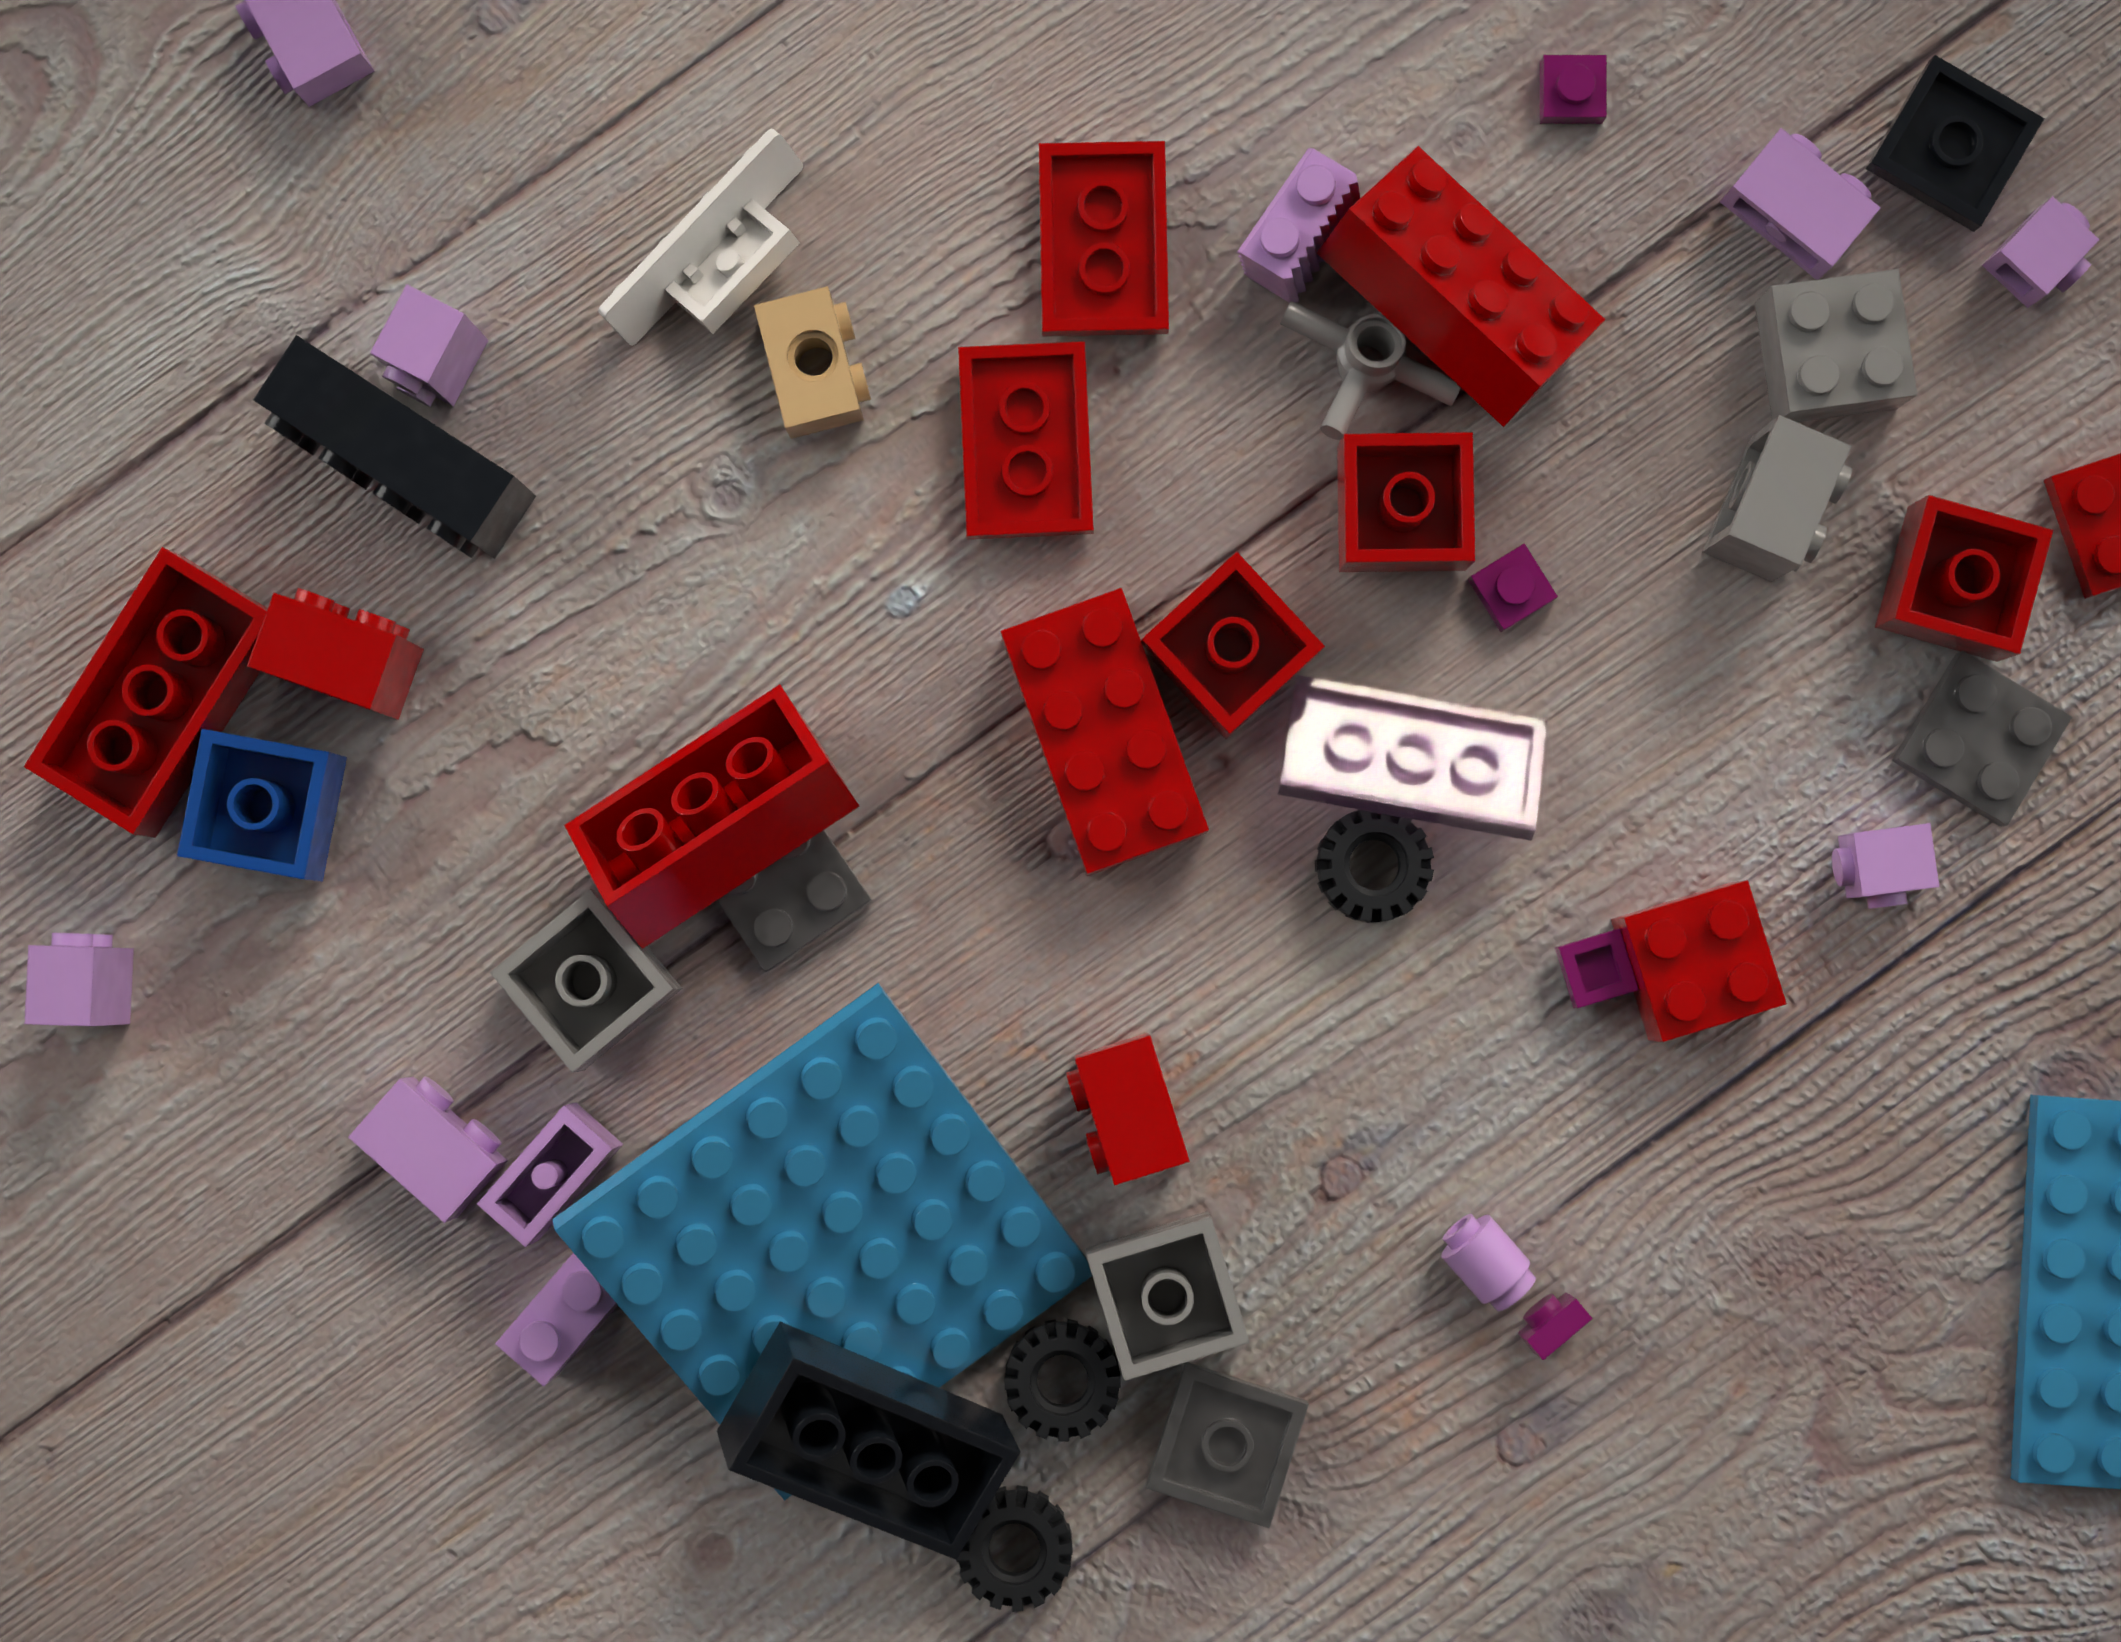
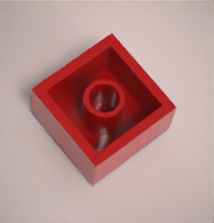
(1406, 502)
(1964, 578)
(1231, 645)
(348, 659)
(1700, 961)
(1129, 1108)

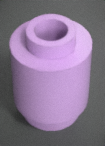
(1487, 1261)

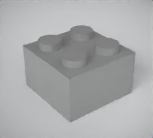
(1836, 346)
(1779, 499)
(585, 981)
(1166, 1295)

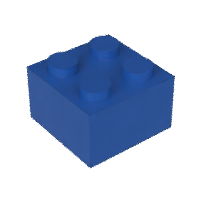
(262, 805)

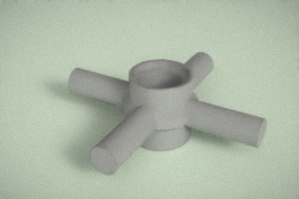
(1361, 374)

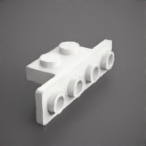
(715, 251)

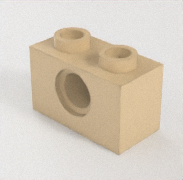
(788, 331)

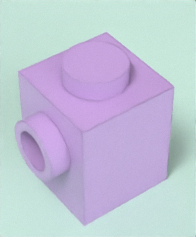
(2043, 252)
(1886, 864)

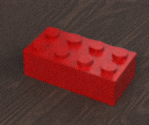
(1459, 285)
(153, 684)
(1104, 731)
(710, 817)

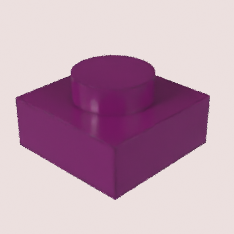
(1573, 89)
(1512, 587)
(1596, 968)
(1552, 1323)

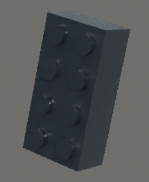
(382, 440)
(867, 1441)

